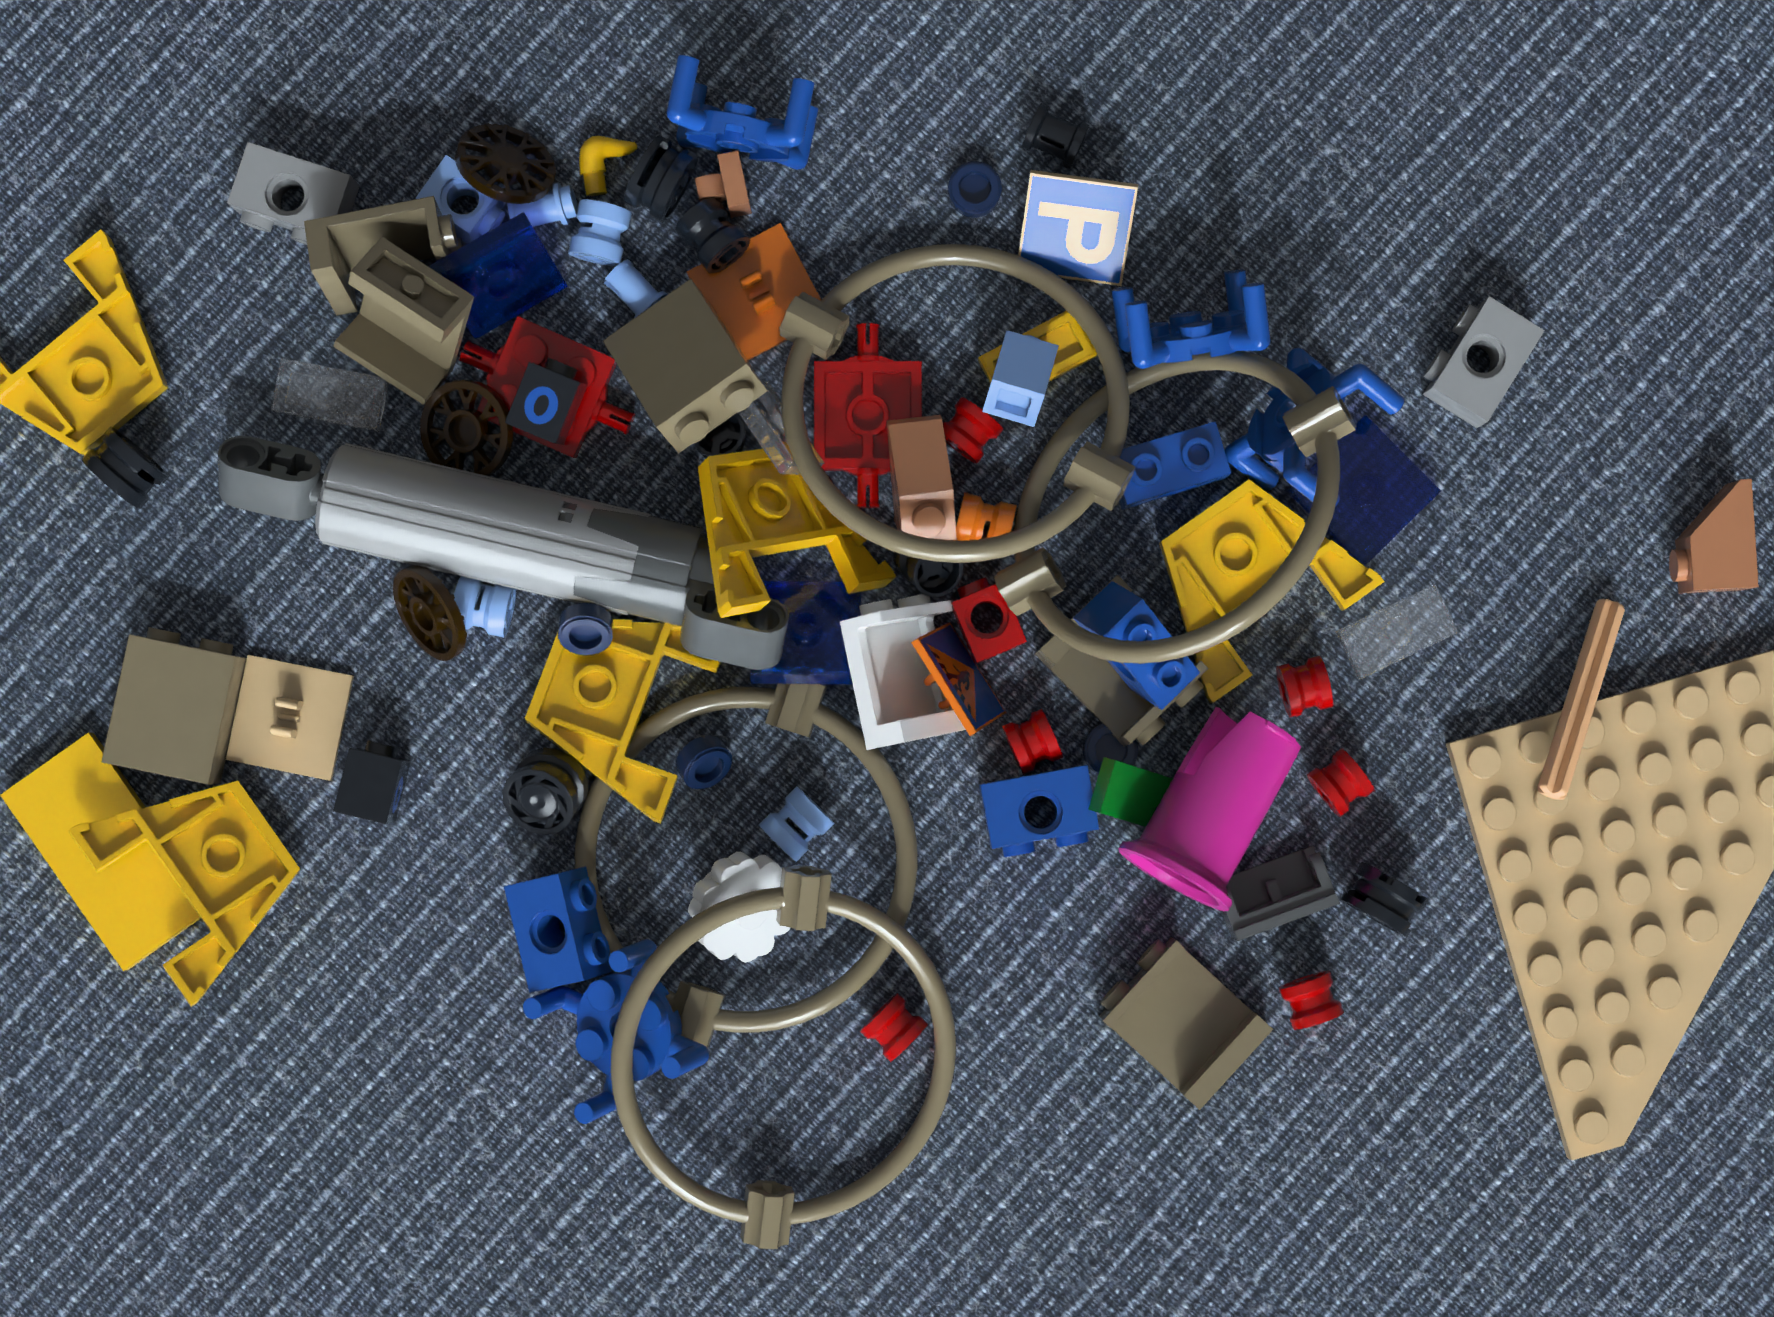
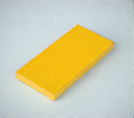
(132, 900)

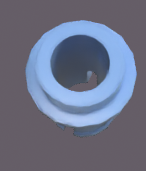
(555, 206)
(632, 287)

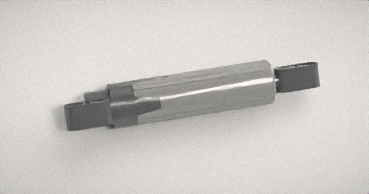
(503, 537)

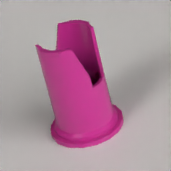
(1214, 807)

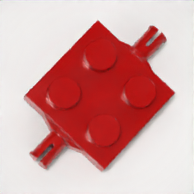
(534, 344)
(853, 410)

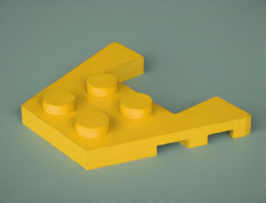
(97, 368)
(762, 513)
(1230, 555)
(596, 701)
(218, 857)

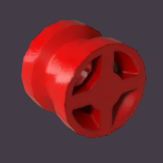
(970, 430)
(1304, 686)
(1032, 741)
(1340, 782)
(1311, 1000)
(893, 1027)

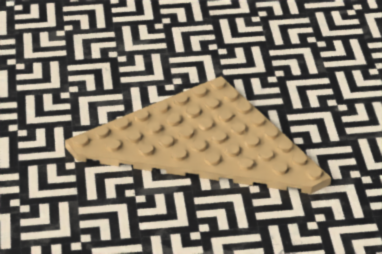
(1629, 882)

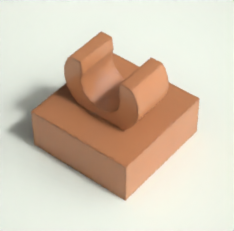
(727, 186)

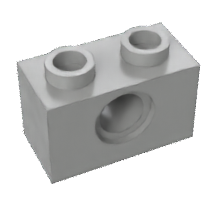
(269, 174)
(1505, 339)

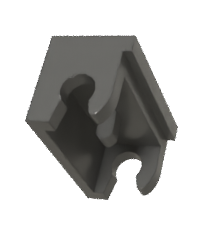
(1278, 893)

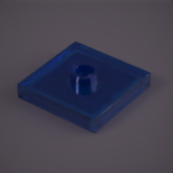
(504, 272)
(1376, 491)
(813, 638)

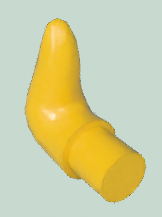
(592, 160)

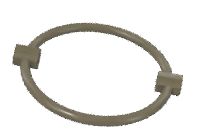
(819, 329)
(1314, 425)
(795, 710)
(768, 1205)

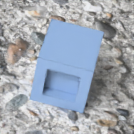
(446, 186)
(1020, 378)

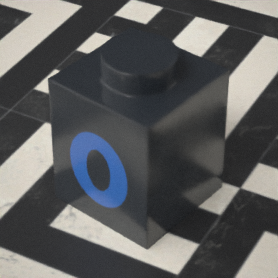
(547, 401)
(372, 783)

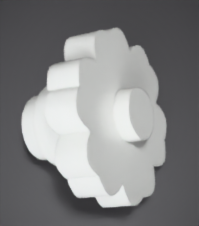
(731, 877)

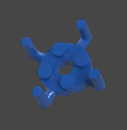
(737, 126)
(1238, 329)
(1273, 441)
(659, 1033)

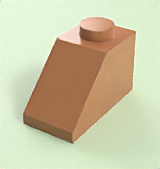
(921, 478)
(1718, 545)

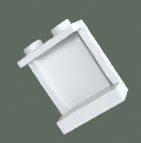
(891, 674)

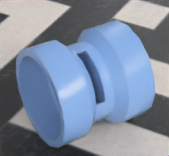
(599, 232)
(485, 605)
(805, 815)

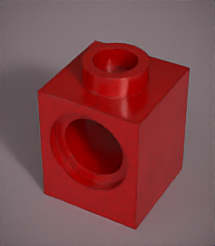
(986, 645)

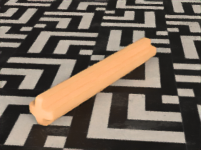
(1581, 699)

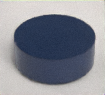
(974, 189)
(585, 629)
(1102, 744)
(703, 762)

